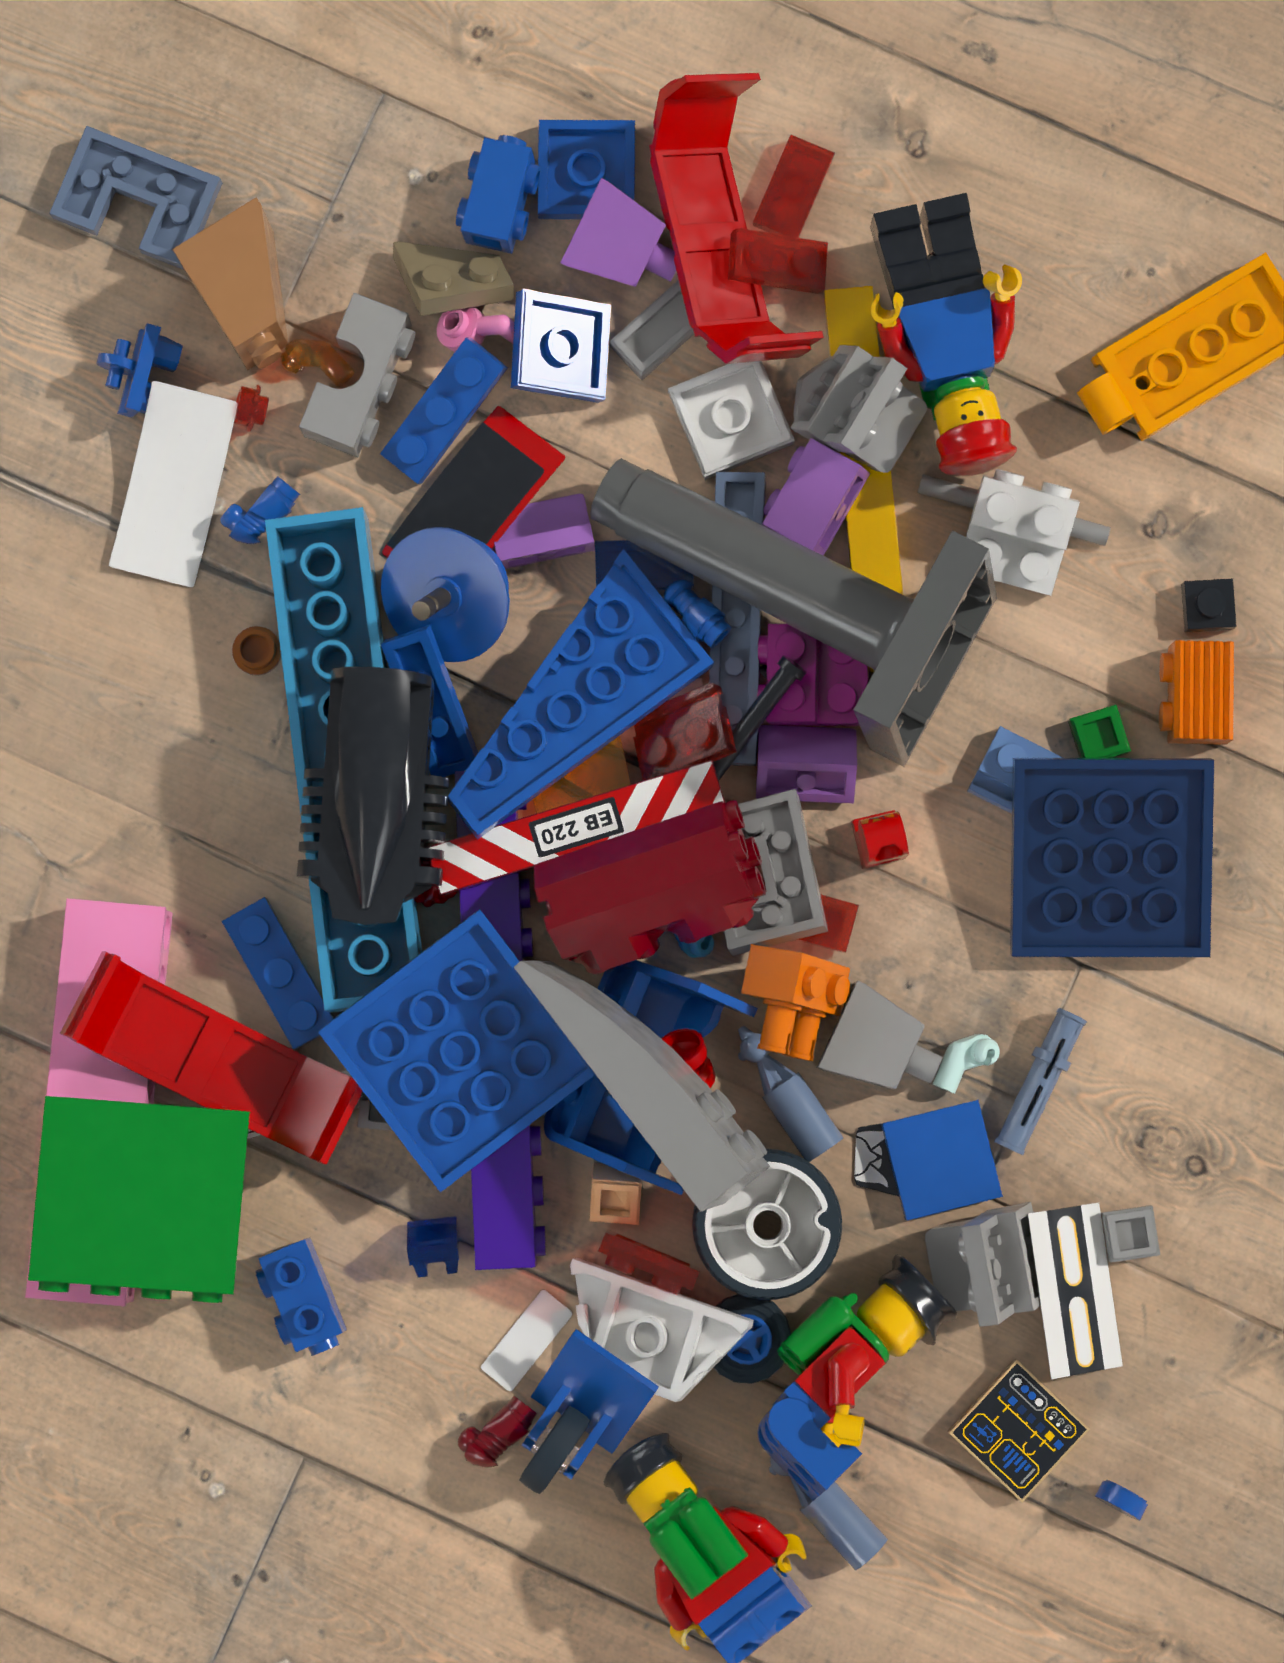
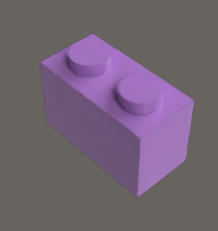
(815, 496)

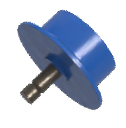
(451, 585)

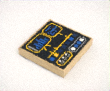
(1018, 1430)

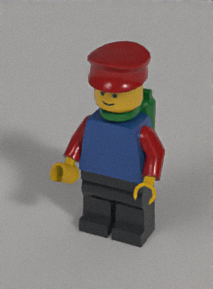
(947, 326)

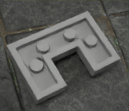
(793, 897)

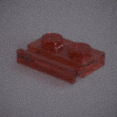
(684, 733)

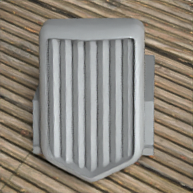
(858, 407)
(986, 1263)

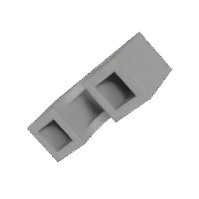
(347, 415)

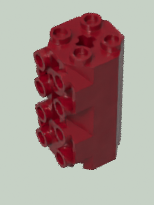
(672, 876)

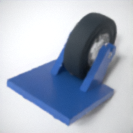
(592, 1395)

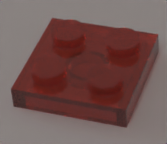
(667, 1271)

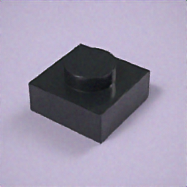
(1208, 605)

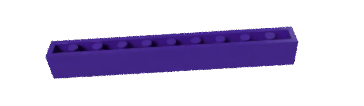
(505, 1180)

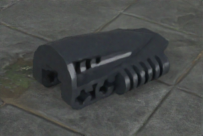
(374, 796)

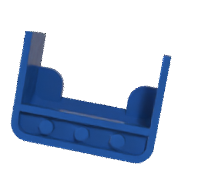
(589, 1116)

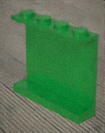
(138, 1198)

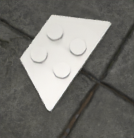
(654, 1330)

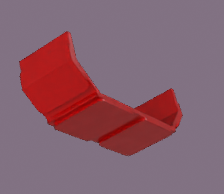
(701, 212)
(211, 1058)

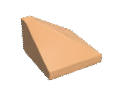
(614, 1196)

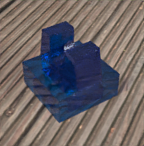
(432, 1243)

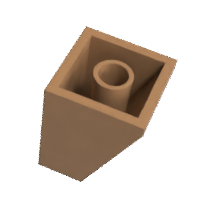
(239, 282)

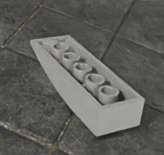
(654, 1087)

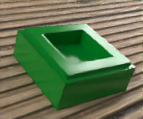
(1099, 734)

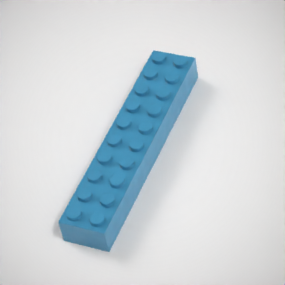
(329, 622)

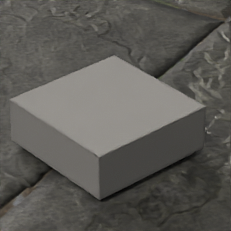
(1130, 1233)

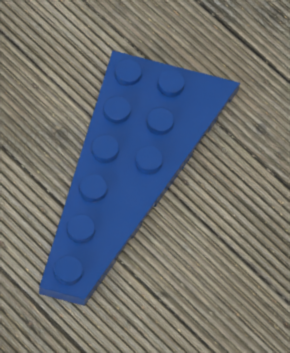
(597, 682)

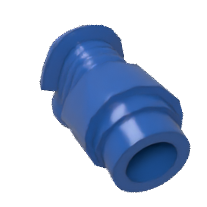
(272, 504)
(698, 615)

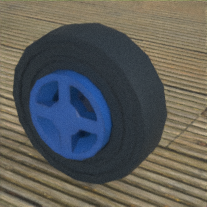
(756, 1353)

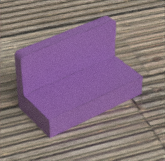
(547, 532)
(809, 759)

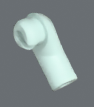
(964, 1055)

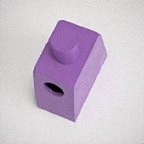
(618, 239)

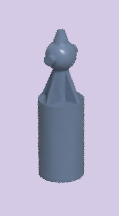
(790, 1100)
(839, 1522)

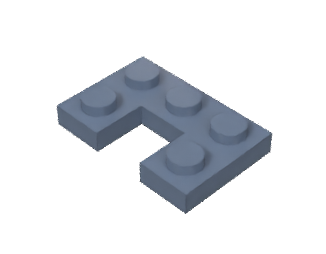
(111, 166)

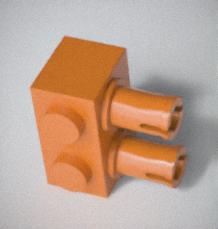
(797, 995)

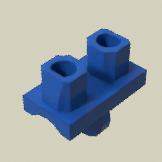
(149, 351)

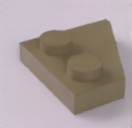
(451, 278)

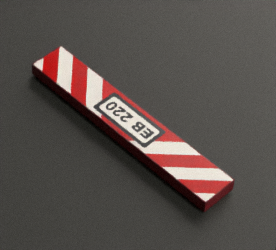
(574, 826)

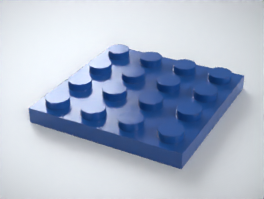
(457, 1051)

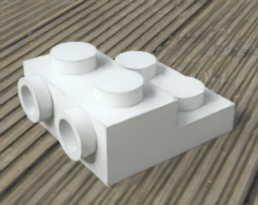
(1023, 529)

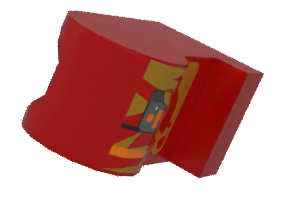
(880, 839)

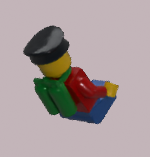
(834, 1360)
(712, 1560)

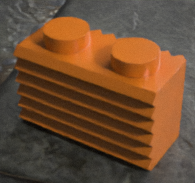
(1198, 692)

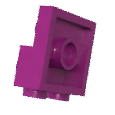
(827, 690)

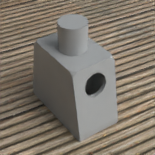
(877, 1042)

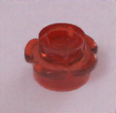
(251, 407)

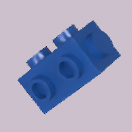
(501, 181)
(302, 1296)

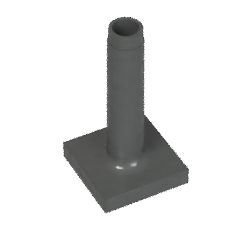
(905, 640)

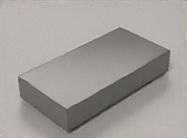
(654, 333)

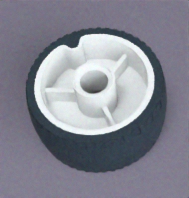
(793, 1257)

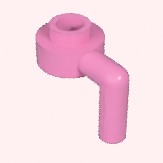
(470, 322)

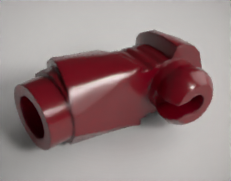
(497, 1435)

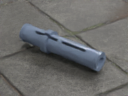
(1063, 1034)

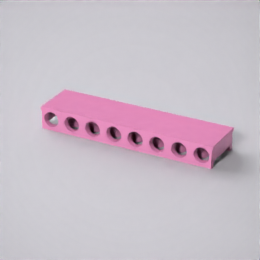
(142, 941)

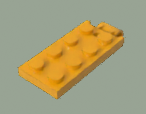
(1191, 352)

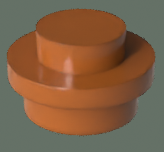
(256, 650)

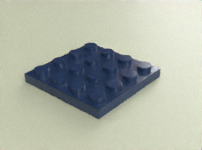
(1111, 857)

